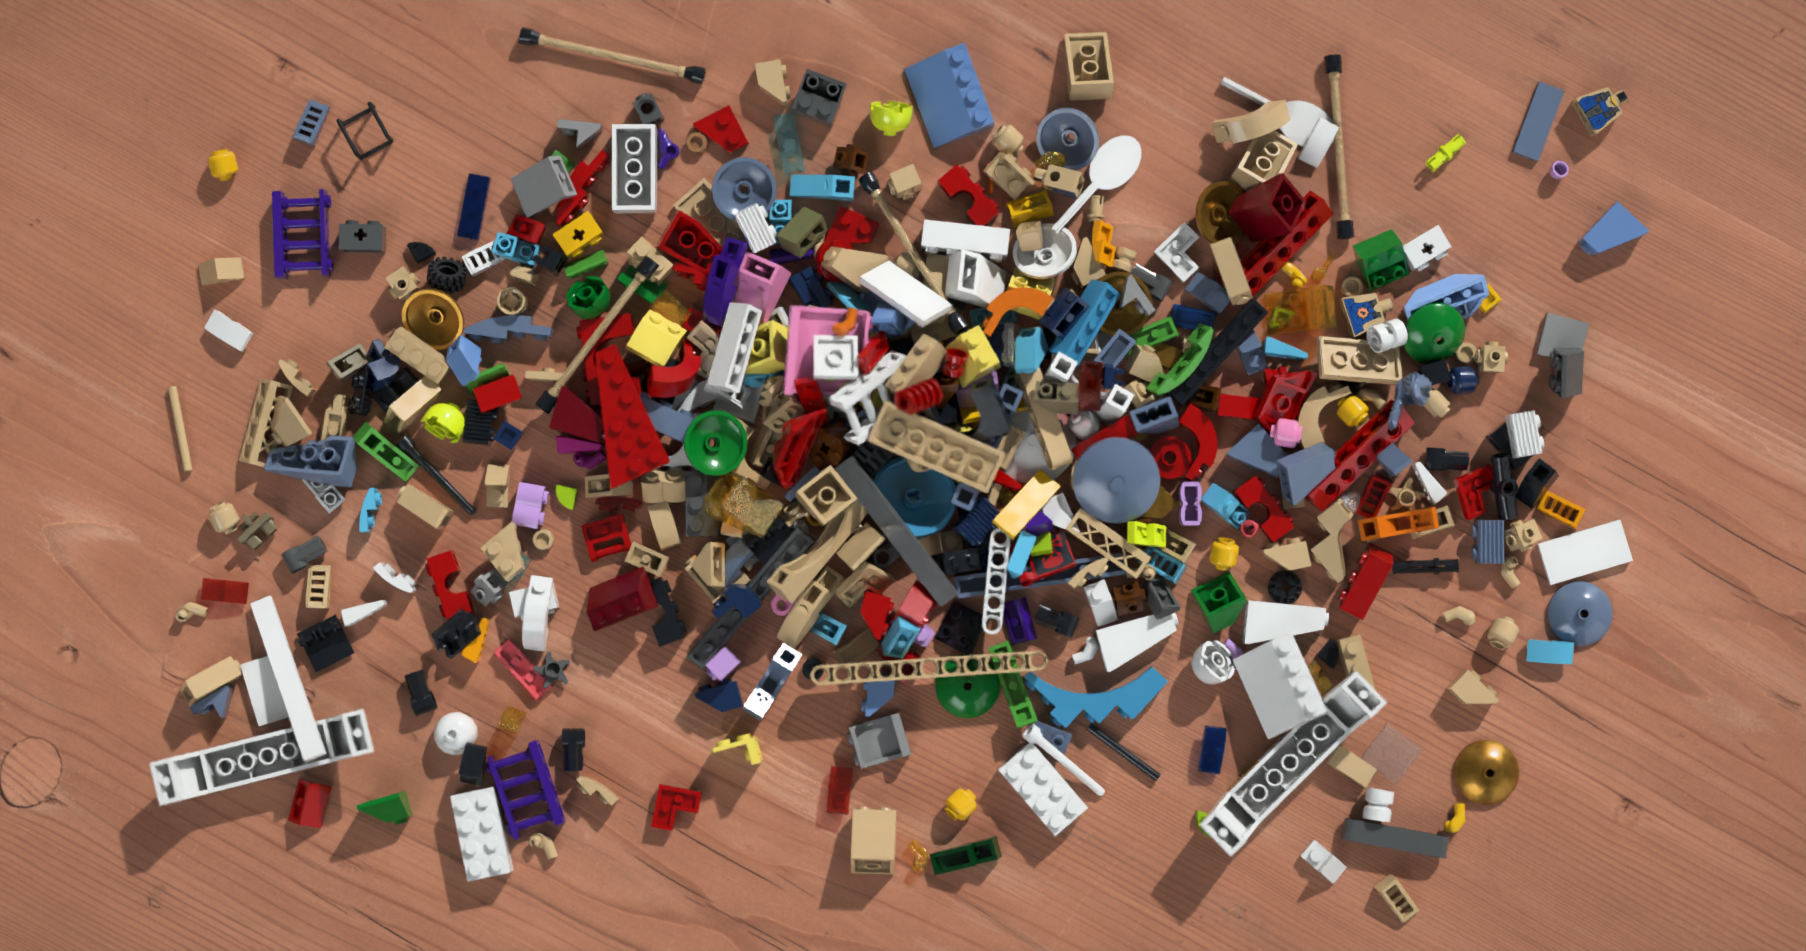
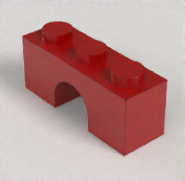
(957, 182)
(1277, 522)
(441, 568)

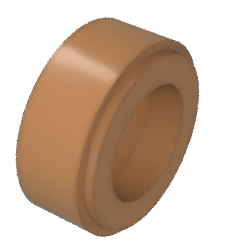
(696, 143)

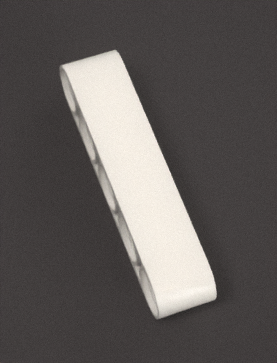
(991, 591)

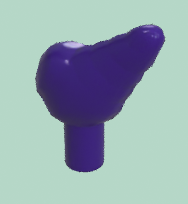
(667, 149)

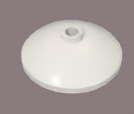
(1058, 247)

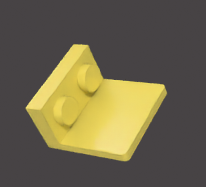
(752, 750)

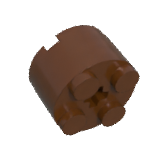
(831, 446)

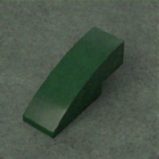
(965, 855)

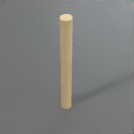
(180, 430)

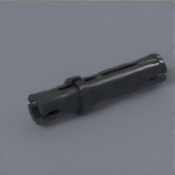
(1403, 567)

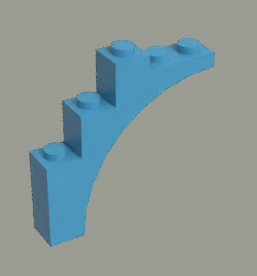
(1129, 698)

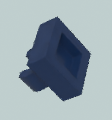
(1109, 376)
(508, 435)

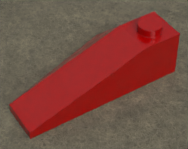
(689, 242)

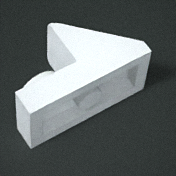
(1323, 861)

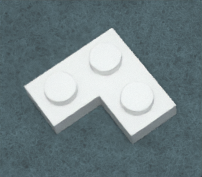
(1173, 253)

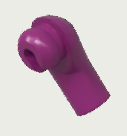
(588, 461)

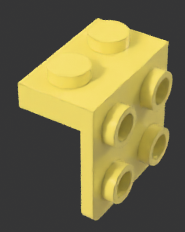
(1020, 280)

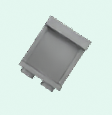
(543, 186)
(878, 740)

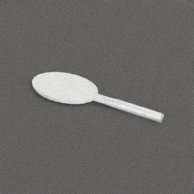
(1302, 114)
(1109, 169)

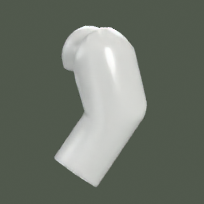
(1089, 651)

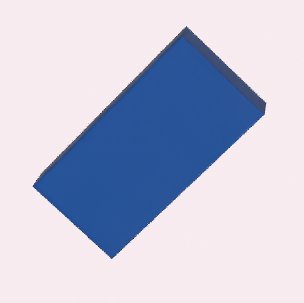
(1190, 318)

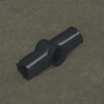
(1502, 478)

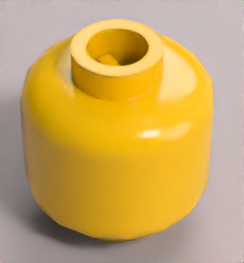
(222, 164)
(1352, 411)
(1224, 553)
(960, 804)

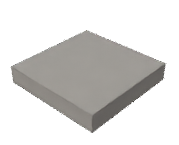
(1561, 333)

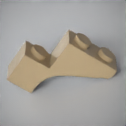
(1329, 549)

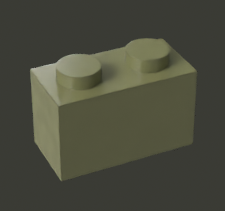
(802, 232)

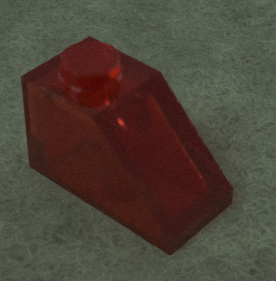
(1090, 386)

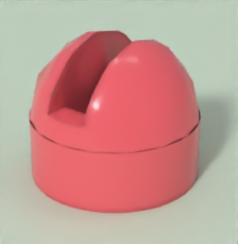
(1247, 523)

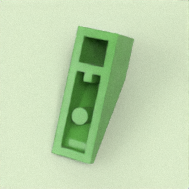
(385, 451)

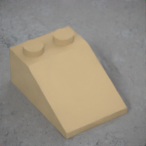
(1088, 66)
(1262, 160)
(860, 546)

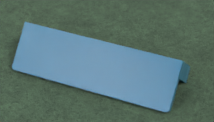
(1101, 299)

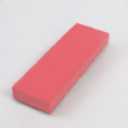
(521, 668)

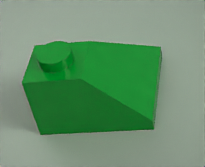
(1220, 601)
(388, 808)

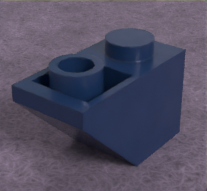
(722, 697)

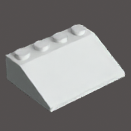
(1280, 685)

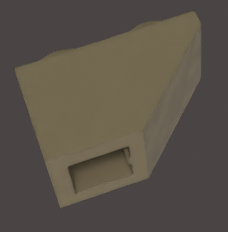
(1058, 396)

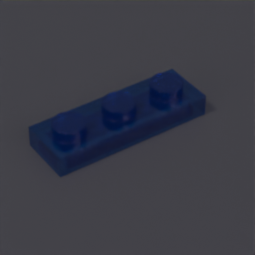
(474, 207)

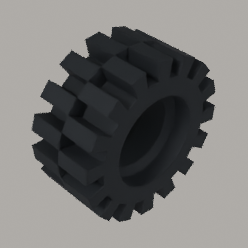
(446, 274)

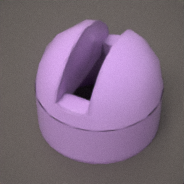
(1557, 168)

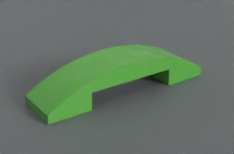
(1199, 341)
(1014, 689)

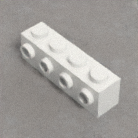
(734, 347)

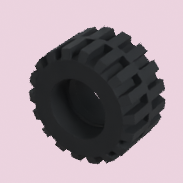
(872, 457)

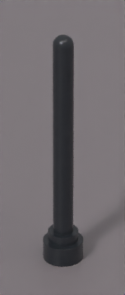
(406, 445)

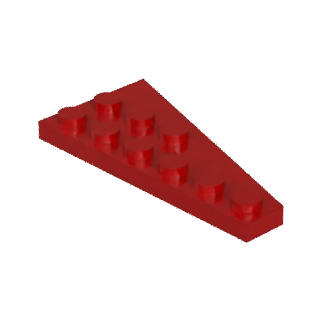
(629, 433)

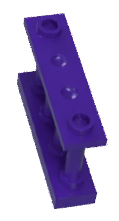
(282, 224)
(540, 773)

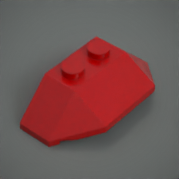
(795, 446)

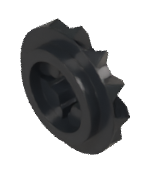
(1279, 595)

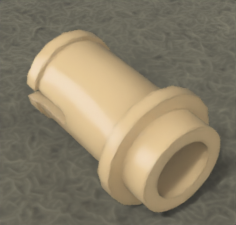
(1096, 208)

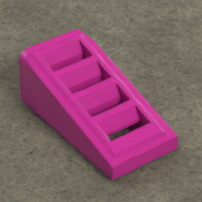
(570, 445)

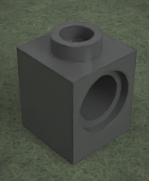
(652, 118)

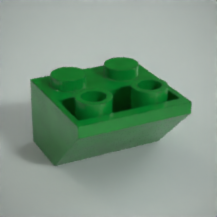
(1381, 259)

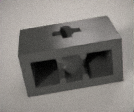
(373, 243)

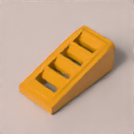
(1580, 511)
(474, 649)

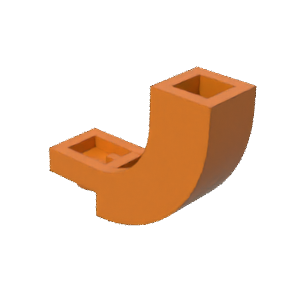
(1016, 297)
(1398, 524)

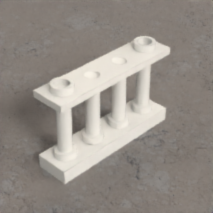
(860, 389)

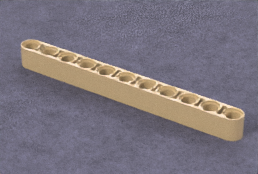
(939, 663)

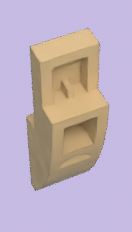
(807, 607)

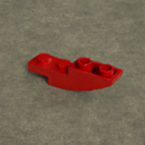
(582, 177)

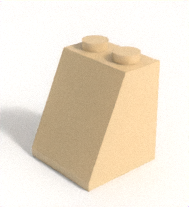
(873, 841)

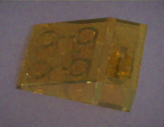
(1312, 307)
(741, 504)

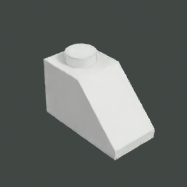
(1059, 512)
(1100, 603)

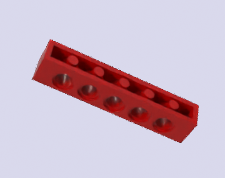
(1274, 252)
(1359, 455)

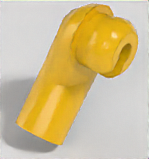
(1294, 273)
(1458, 819)

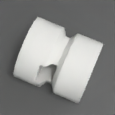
(1387, 335)
(1378, 804)

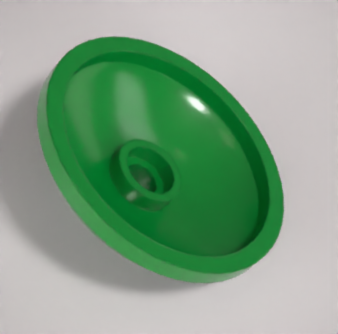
(1427, 326)
(728, 446)
(970, 702)

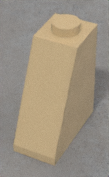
(851, 264)
(1231, 271)
(411, 405)
(425, 506)
(210, 680)

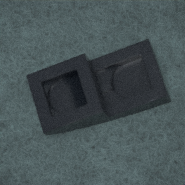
(396, 389)

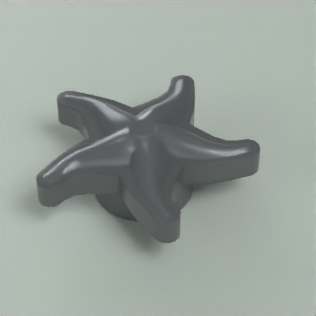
(552, 670)

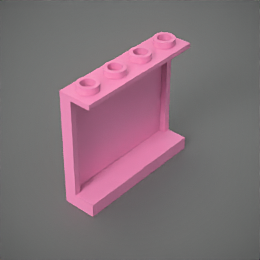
(802, 326)

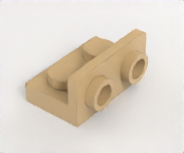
(1008, 174)
(1141, 395)
(780, 410)

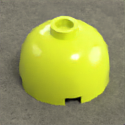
(891, 116)
(445, 421)

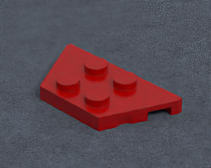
(1284, 397)

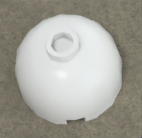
(1212, 662)
(454, 731)

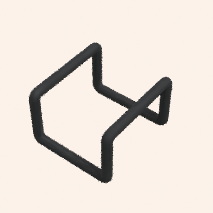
(371, 109)

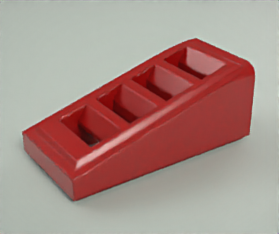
(1007, 481)
(1366, 493)

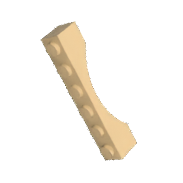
(795, 576)

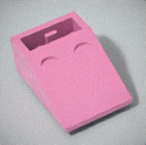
(760, 284)

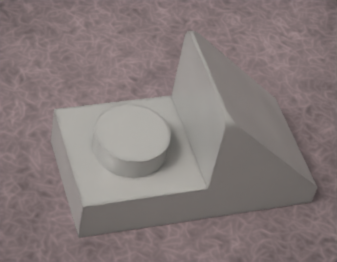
(585, 130)
(1132, 291)

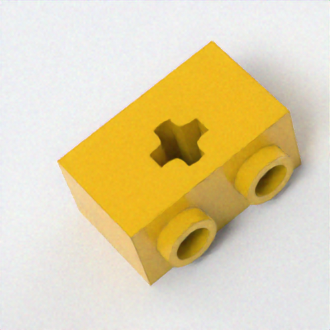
(567, 235)

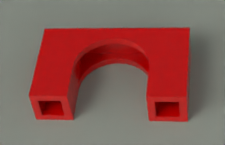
(619, 328)

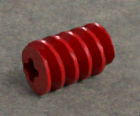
(918, 396)

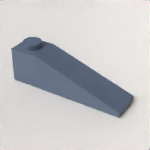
(323, 461)

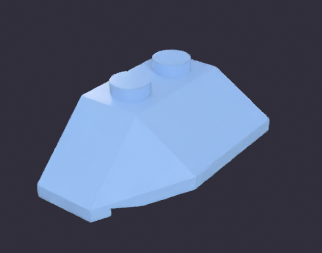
(1460, 291)

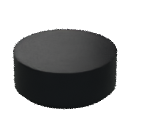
(809, 665)

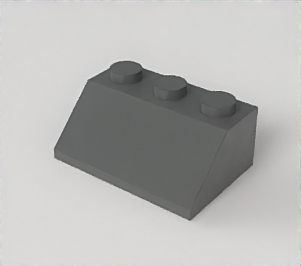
(697, 523)

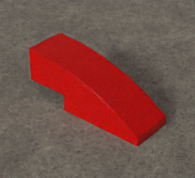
(1237, 407)
(1122, 428)

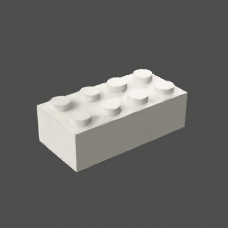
(634, 168)
(952, 237)
(1042, 788)
(482, 833)

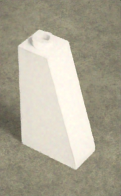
(1271, 620)
(1130, 638)

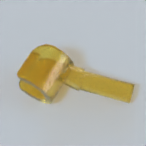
(1318, 273)

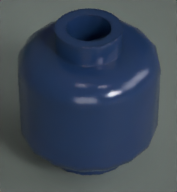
(1463, 380)

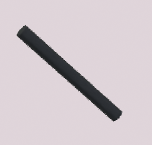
(1123, 752)

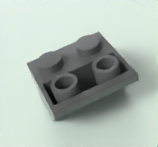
(819, 98)
(1566, 371)

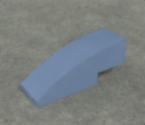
(1116, 349)

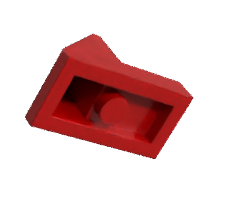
(526, 229)

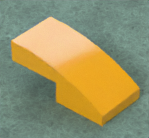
(1101, 243)

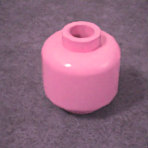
(1286, 433)

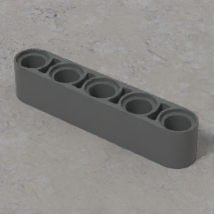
(1395, 838)

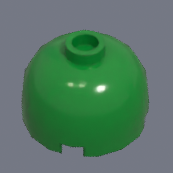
(588, 298)

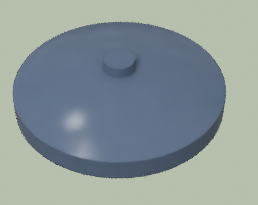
(1116, 480)

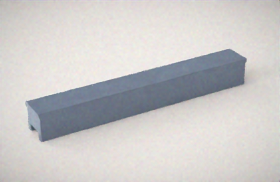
(975, 584)

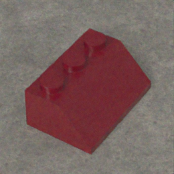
(620, 599)

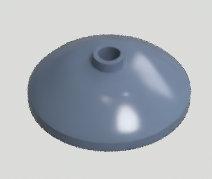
(1054, 136)
(739, 172)
(1565, 615)

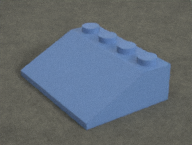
(949, 96)

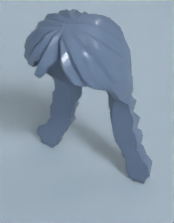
(1409, 392)

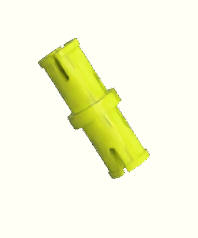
(1445, 152)

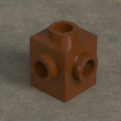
(851, 160)
(1128, 598)

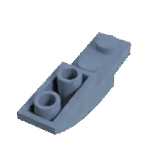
(500, 328)

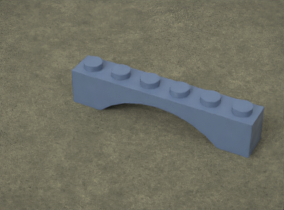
(965, 495)

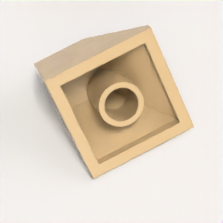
(287, 423)

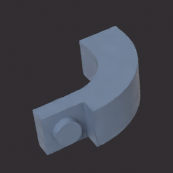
(772, 681)

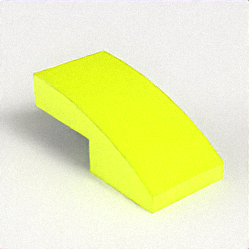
(1146, 534)

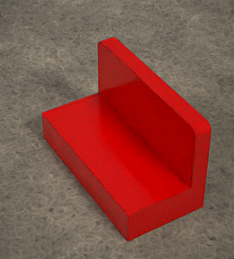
(497, 393)
(309, 803)

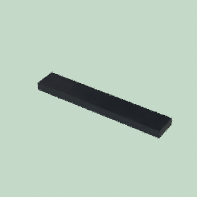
(1220, 349)

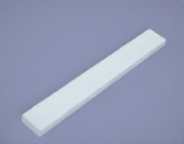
(288, 678)

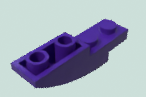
(721, 279)

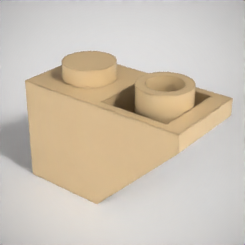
(771, 81)
(1288, 556)
(1470, 690)

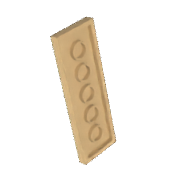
(936, 447)

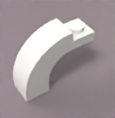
(535, 617)

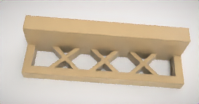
(258, 422)
(1113, 537)

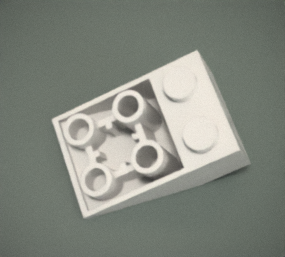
(973, 279)

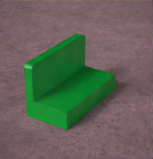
(646, 290)

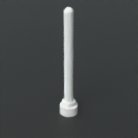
(1033, 735)

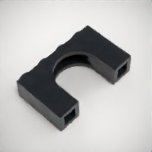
(992, 411)

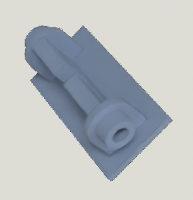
(1056, 737)

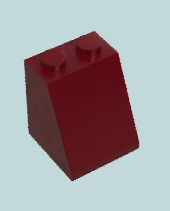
(1268, 209)
(576, 418)

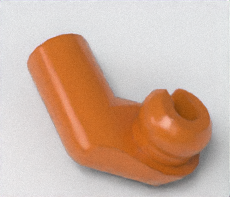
(848, 324)

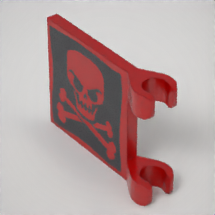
(1049, 563)

